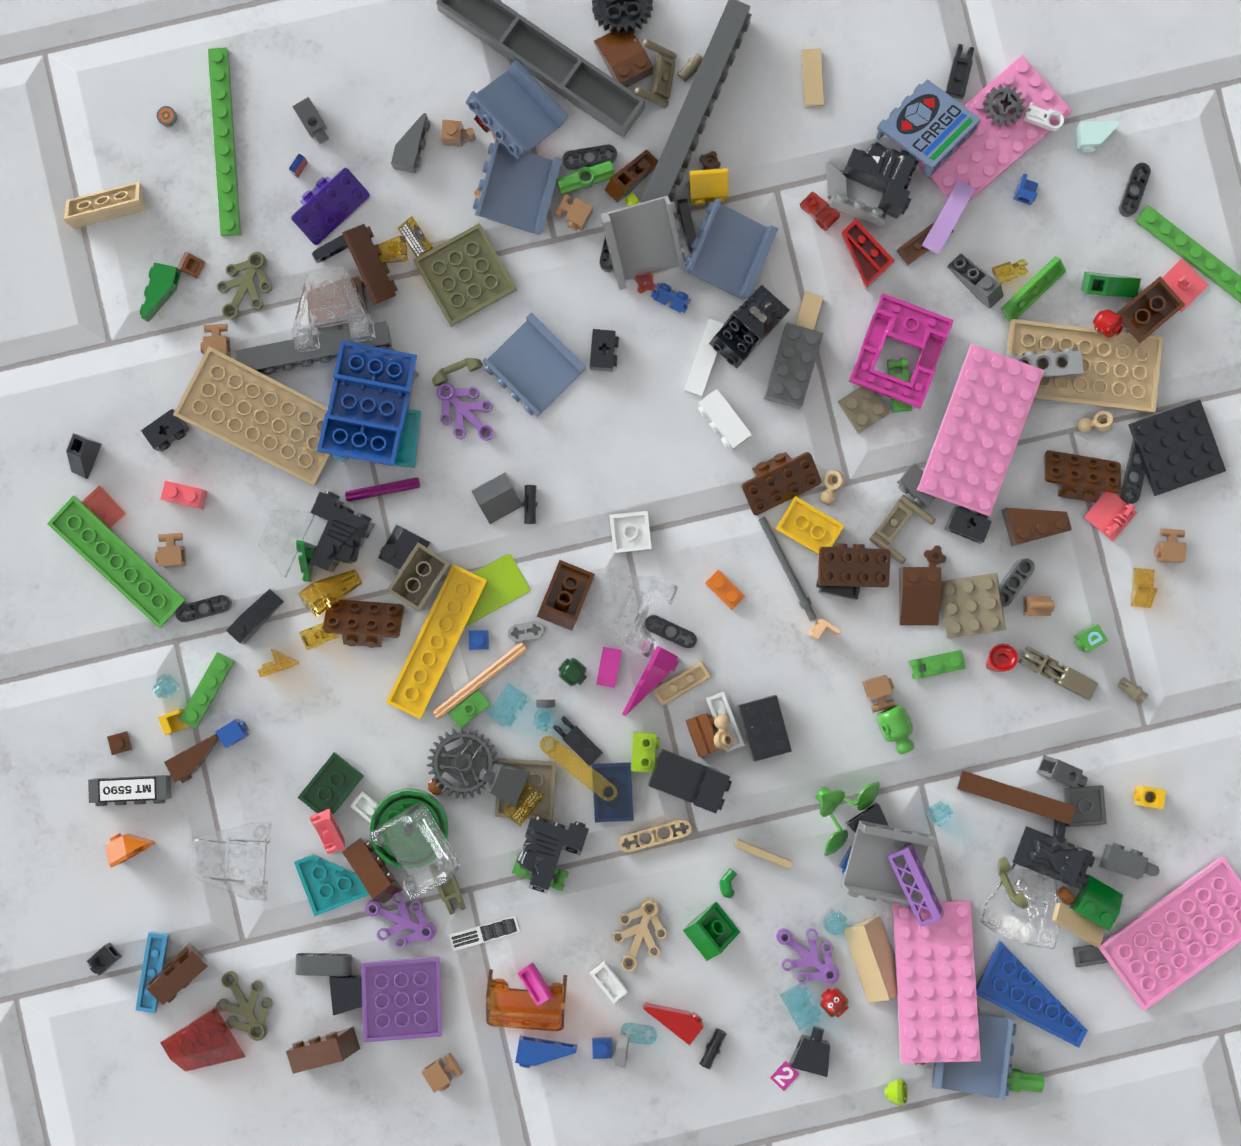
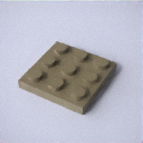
(972, 605)
(542, 777)

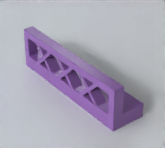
(922, 880)

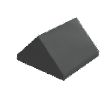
(497, 498)

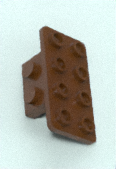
(1081, 475)
(780, 481)
(853, 566)
(364, 622)

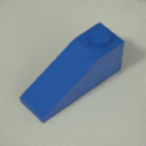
(538, 1051)

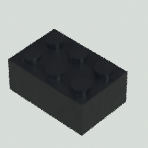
(764, 728)

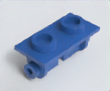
(678, 299)

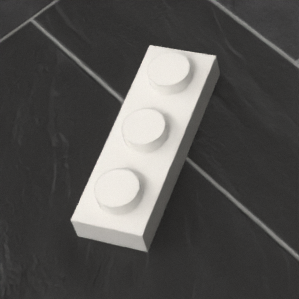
(719, 705)

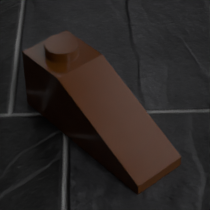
(631, 176)
(189, 761)

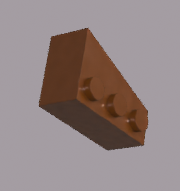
(1032, 524)

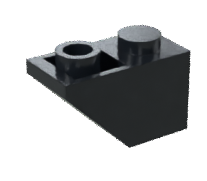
(82, 454)

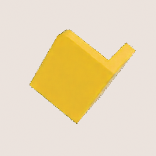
(170, 722)

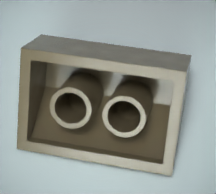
(418, 577)

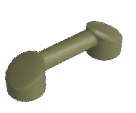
(472, 364)
(1018, 899)

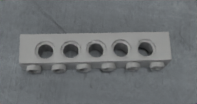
(1072, 362)

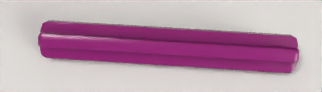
(382, 489)

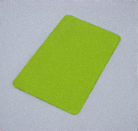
(503, 586)

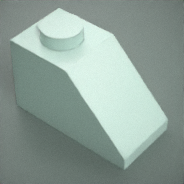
(1092, 134)

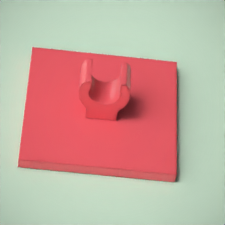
(1184, 282)

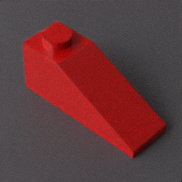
(678, 1021)

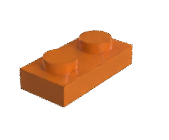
(725, 589)

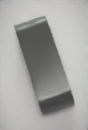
(1021, 578)
(323, 964)

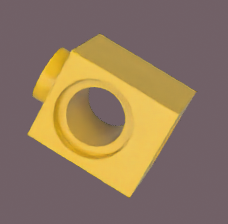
(1157, 800)

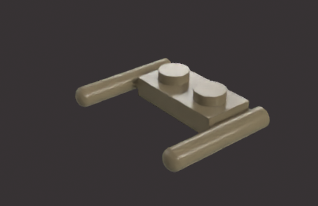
(662, 75)
(894, 523)

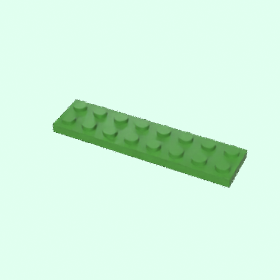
(116, 561)

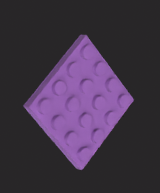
(401, 999)

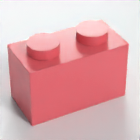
(184, 495)

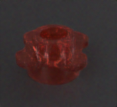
(648, 277)

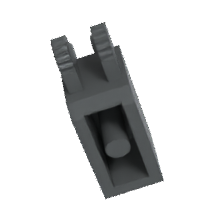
(1127, 863)

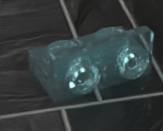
(507, 705)
(800, 1007)

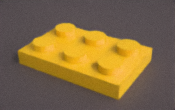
(809, 526)

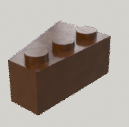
(371, 870)
(177, 974)
(322, 1050)

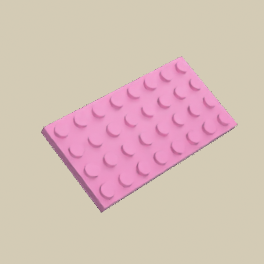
(994, 147)
(980, 430)
(1178, 934)
(936, 985)

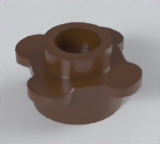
(712, 156)
(935, 551)

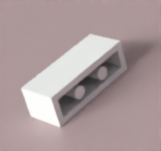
(723, 420)

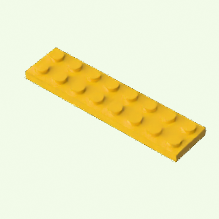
(436, 641)

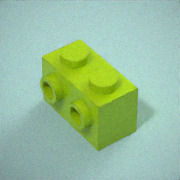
(644, 751)

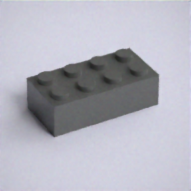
(793, 365)

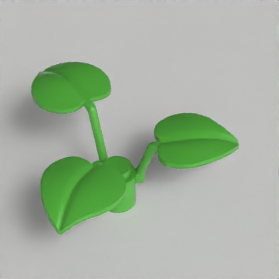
(831, 799)

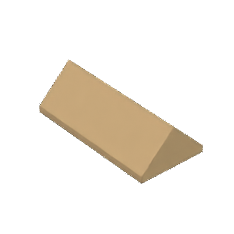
(105, 205)
(873, 959)

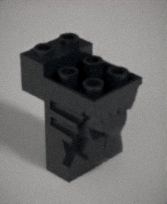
(885, 172)
(748, 326)
(342, 534)
(690, 781)
(544, 847)
(1053, 857)

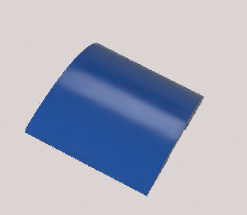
(368, 403)

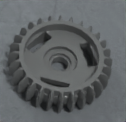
(446, 762)

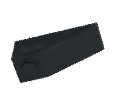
(254, 617)

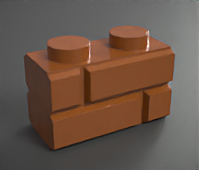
(702, 733)

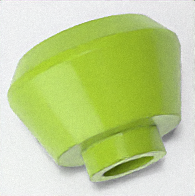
(897, 1092)

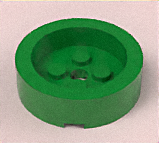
(397, 803)

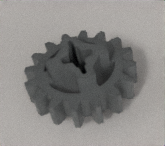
(1011, 102)

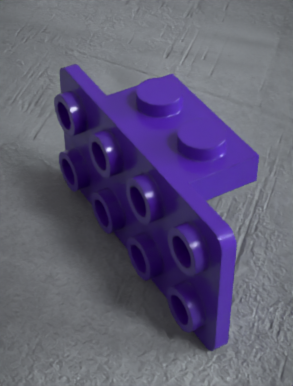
(329, 205)

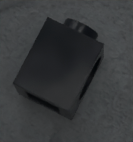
(111, 956)

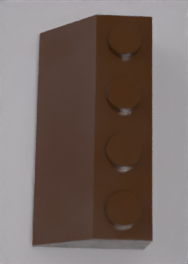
(369, 263)

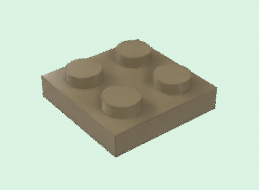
(863, 408)

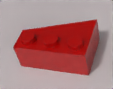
(867, 254)

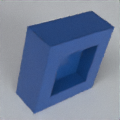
(478, 640)
(602, 1047)

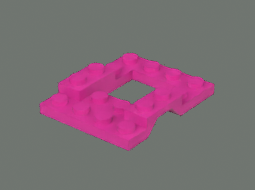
(912, 327)

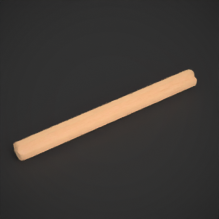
(480, 680)

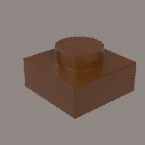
(119, 743)

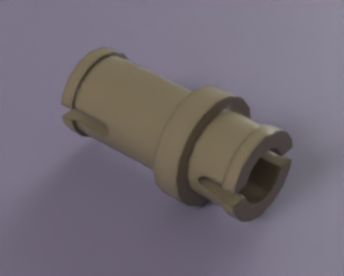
(690, 67)
(1132, 690)

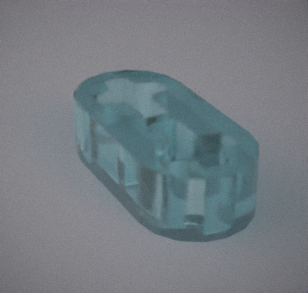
(639, 1028)

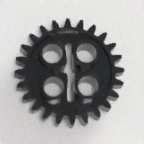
(625, 20)

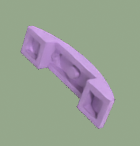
(948, 217)

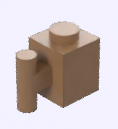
(454, 133)
(577, 213)
(216, 341)
(1171, 549)
(170, 554)
(1037, 606)
(877, 689)
(439, 1075)

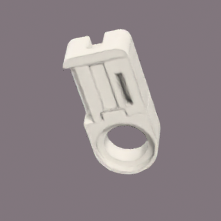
(1041, 117)

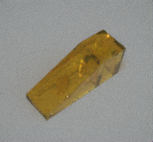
(326, 592)

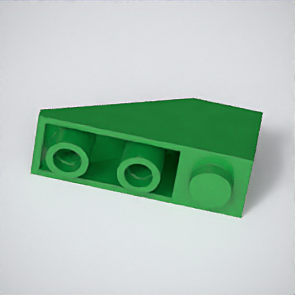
(1110, 285)
(161, 287)

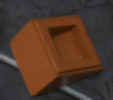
(191, 265)

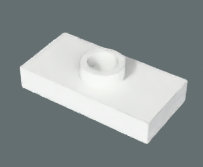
(609, 982)

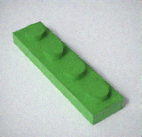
(1033, 289)
(206, 690)

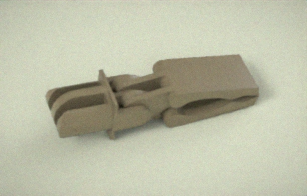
(1067, 677)

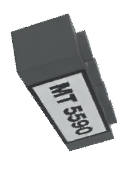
(129, 789)

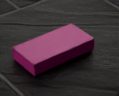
(608, 667)
(535, 984)

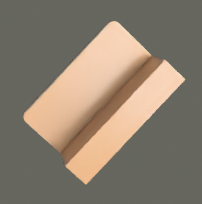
(820, 626)

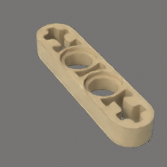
(654, 832)

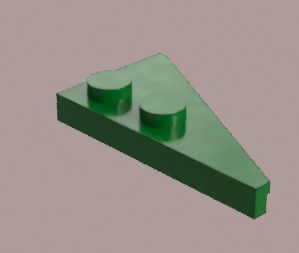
(304, 560)

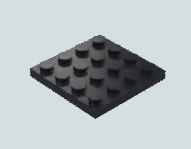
(1177, 447)

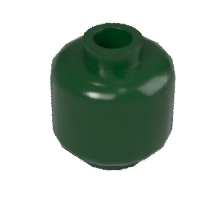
(572, 672)

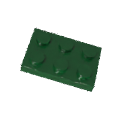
(331, 785)

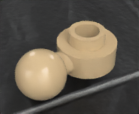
(1085, 424)
(828, 495)
(722, 722)

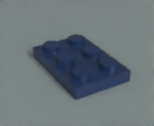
(622, 806)

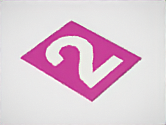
(784, 1076)

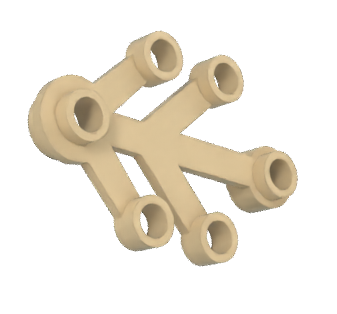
(641, 930)

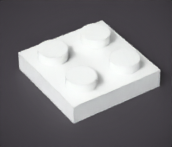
(630, 532)

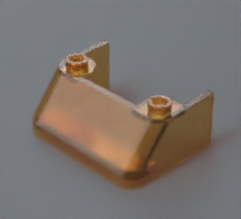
(518, 1010)

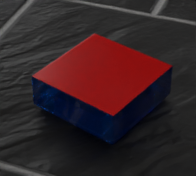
(298, 165)

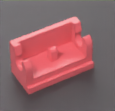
(328, 831)

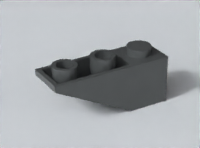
(408, 148)
(976, 281)

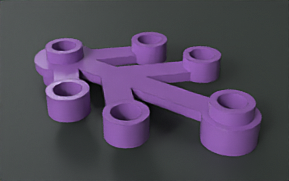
(463, 408)
(404, 921)
(810, 959)

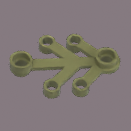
(245, 282)
(246, 1008)

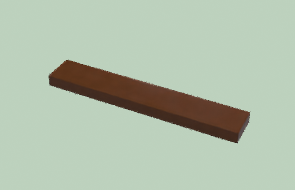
(1016, 797)

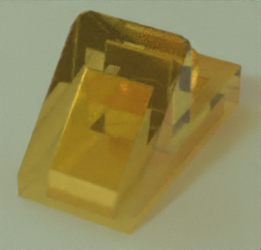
(394, 250)
(1142, 588)
(314, 637)
(282, 663)

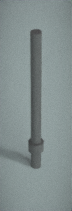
(804, 601)

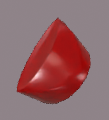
(1002, 658)

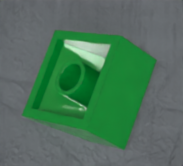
(1098, 903)
(711, 931)

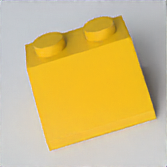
(708, 186)

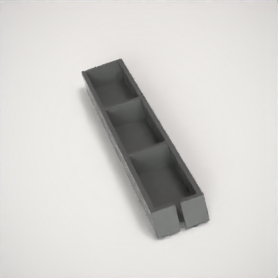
(548, 61)
(699, 101)

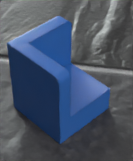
(1025, 190)

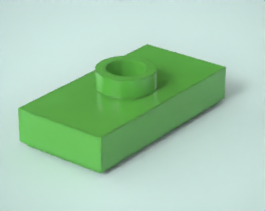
(469, 708)

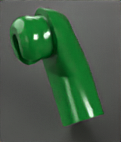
(725, 883)

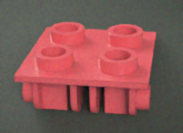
(1110, 515)

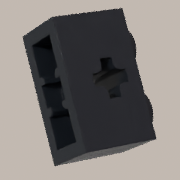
(607, 339)
(156, 434)
(957, 525)

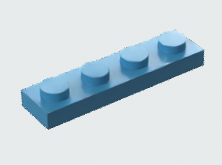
(153, 963)

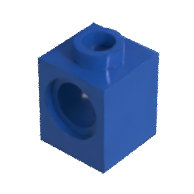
(232, 732)

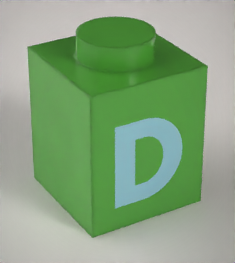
(1090, 638)

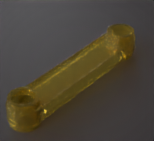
(578, 768)

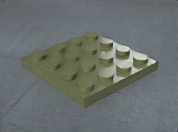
(465, 275)

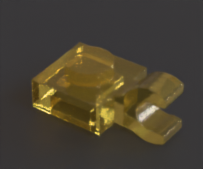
(1009, 271)

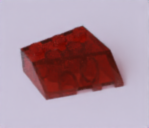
(202, 1043)

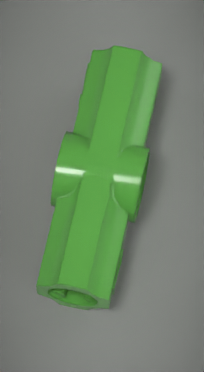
(597, 173)
(1025, 1081)

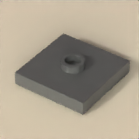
(1089, 805)

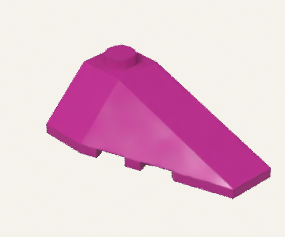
(656, 670)

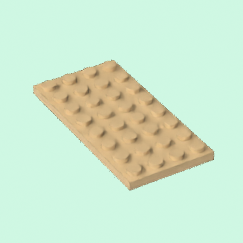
(1115, 369)
(255, 415)

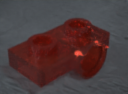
(820, 211)

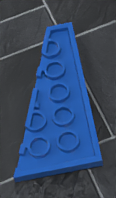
(1017, 990)

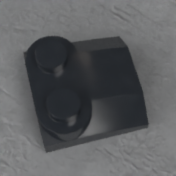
(400, 546)

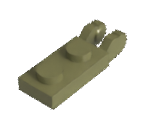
(450, 890)

